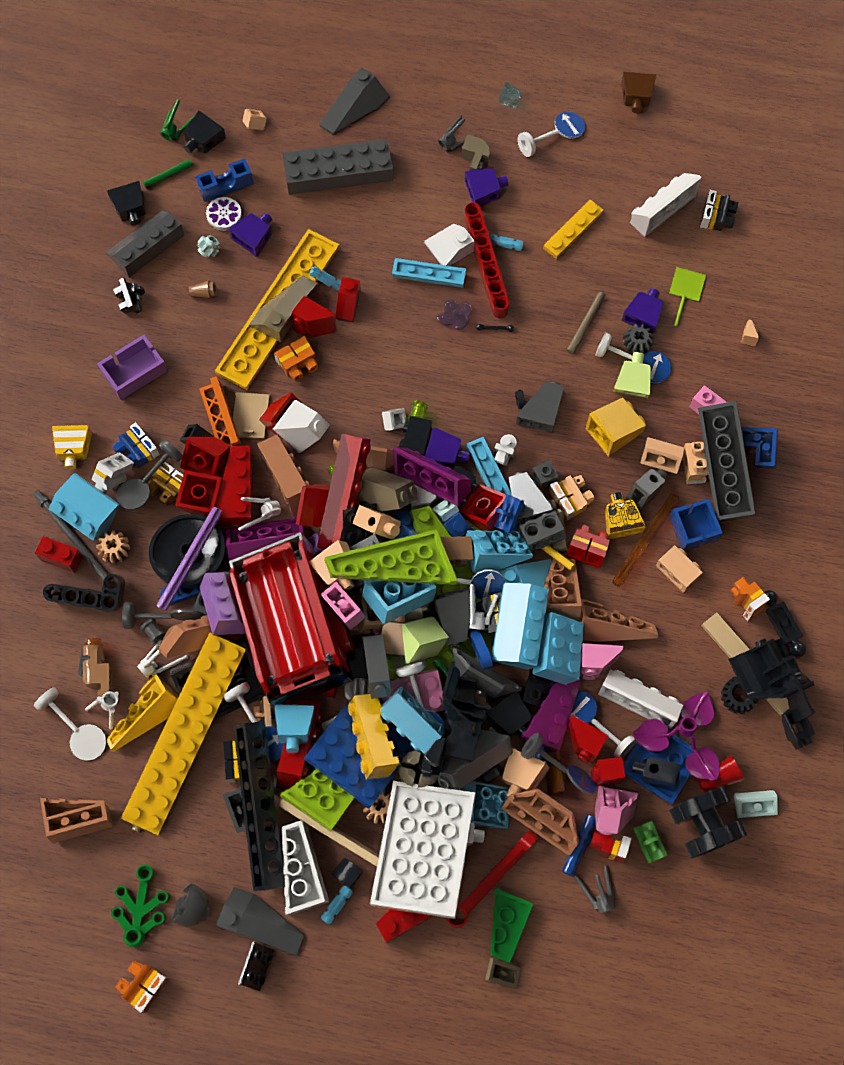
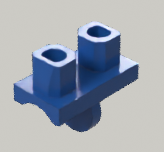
(509, 513)

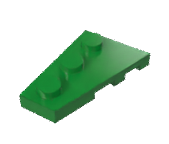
(508, 924)

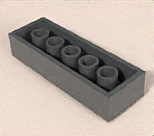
(338, 166)
(726, 461)

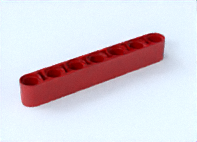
(486, 267)

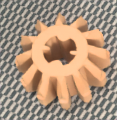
(113, 553)
(383, 811)

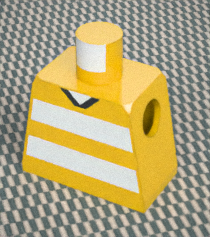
(71, 443)

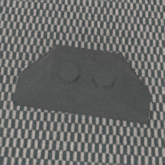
(488, 681)

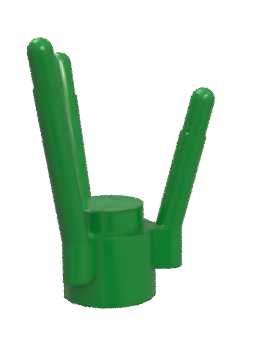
(169, 128)

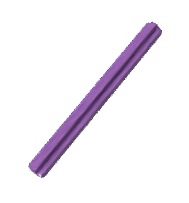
(189, 558)

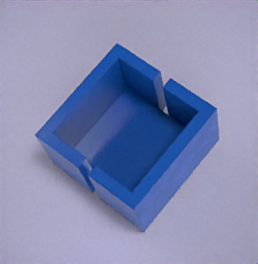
(697, 527)

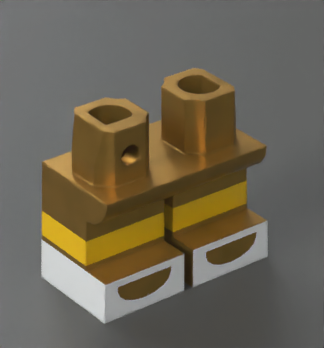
(166, 480)

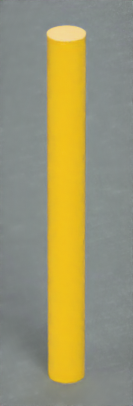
(555, 554)

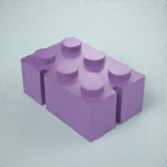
(136, 367)

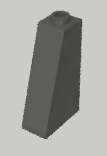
(489, 751)

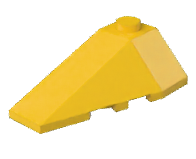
(150, 710)

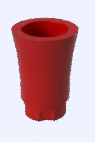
(728, 775)

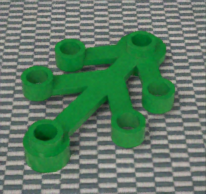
(139, 910)

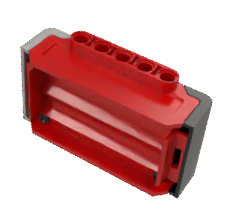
(289, 626)

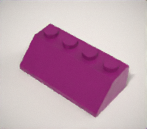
(431, 475)
(259, 536)

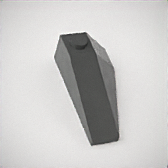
(357, 99)
(254, 919)

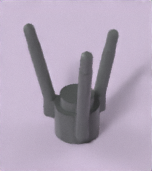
(448, 140)
(604, 901)

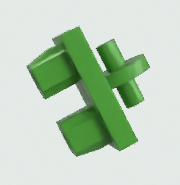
(649, 842)

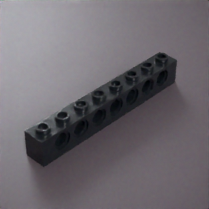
(255, 789)

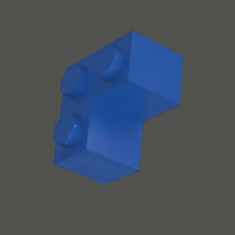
(766, 445)

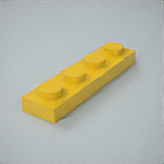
(573, 229)

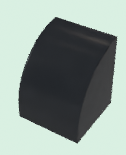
(194, 431)
(492, 774)
(347, 873)

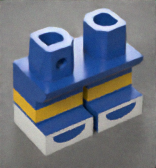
(137, 444)

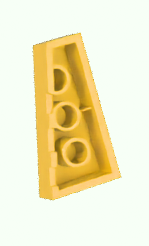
(372, 737)

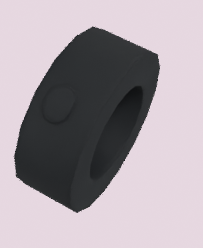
(520, 400)

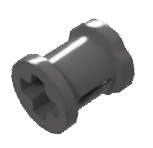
(152, 630)

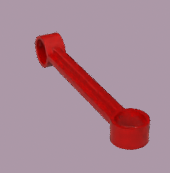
(496, 875)

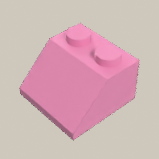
(597, 659)

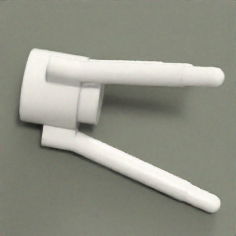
(268, 510)
(477, 619)
(148, 664)
(108, 703)

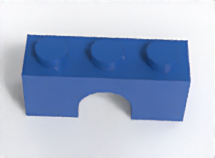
(236, 178)

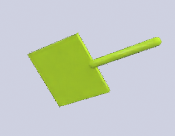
(686, 285)

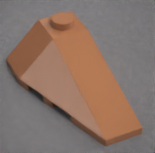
(563, 590)
(605, 625)

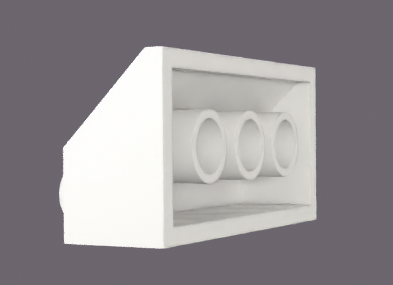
(665, 203)
(640, 699)

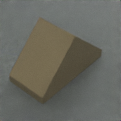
(502, 973)

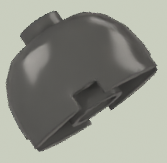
(191, 907)

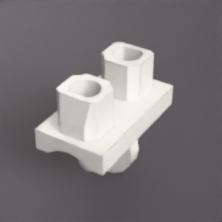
(505, 449)

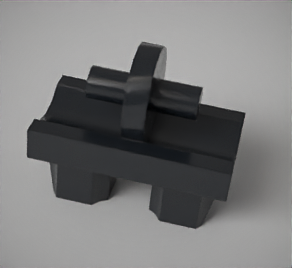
(131, 293)

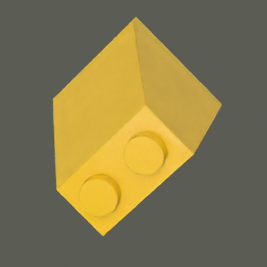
(615, 425)

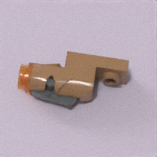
(93, 667)

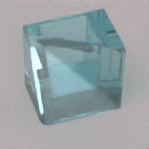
(509, 95)

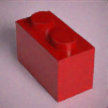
(58, 554)
(608, 772)

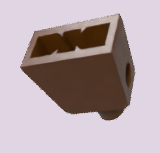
(637, 90)

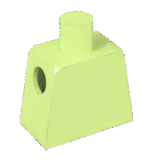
(634, 377)

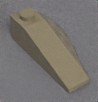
(276, 316)

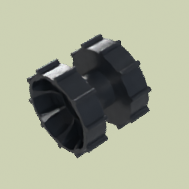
(709, 825)

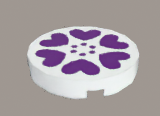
(223, 213)

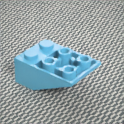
(497, 549)
(488, 805)

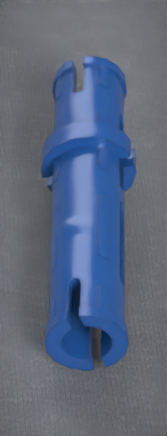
(584, 837)

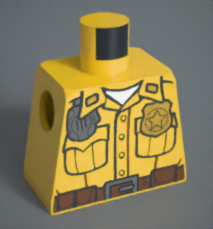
(622, 518)

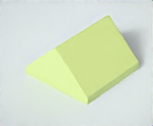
(422, 639)

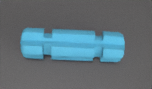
(506, 242)
(325, 278)
(336, 904)

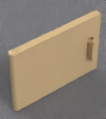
(247, 412)

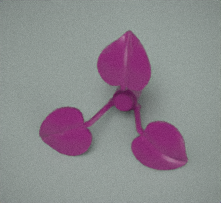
(695, 712)

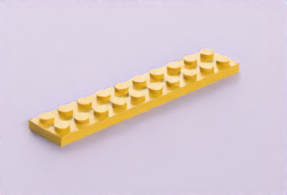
(253, 347)
(183, 734)

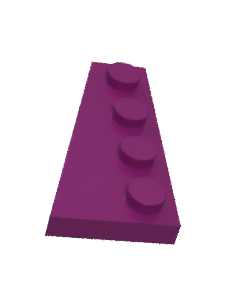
(554, 715)

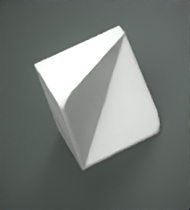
(394, 419)

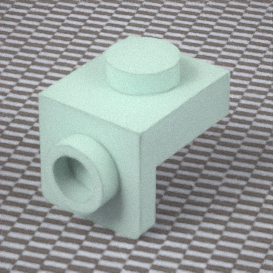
(445, 510)

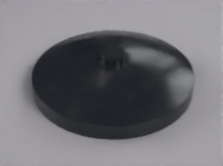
(172, 543)

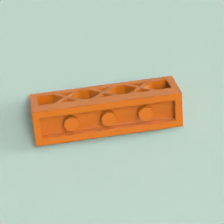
(224, 412)

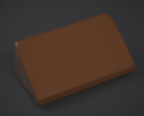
(555, 776)

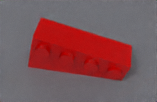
(292, 765)
(398, 922)

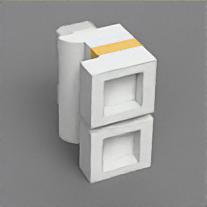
(110, 472)

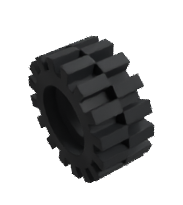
(736, 706)

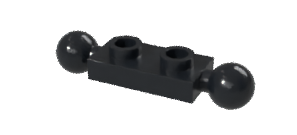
(784, 624)

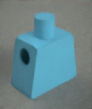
(293, 725)

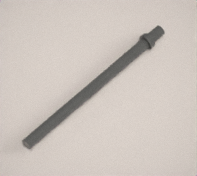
(45, 502)

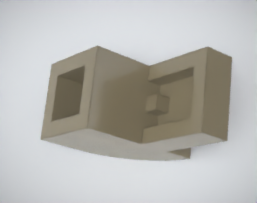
(477, 151)

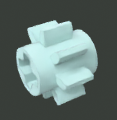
(208, 246)

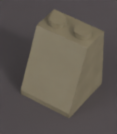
(386, 490)

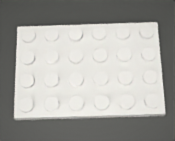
(423, 850)

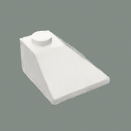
(450, 244)
(301, 426)

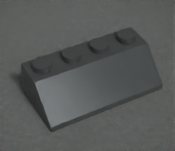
(146, 242)

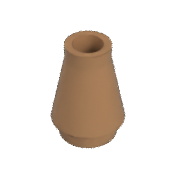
(205, 289)

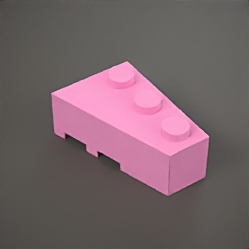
(614, 809)

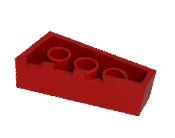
(236, 483)

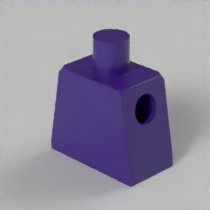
(484, 185)
(252, 232)
(644, 310)
(446, 449)

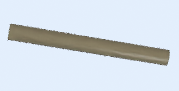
(585, 323)

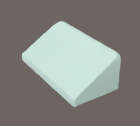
(756, 804)

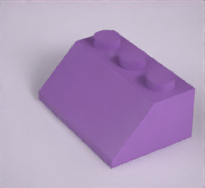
(221, 604)

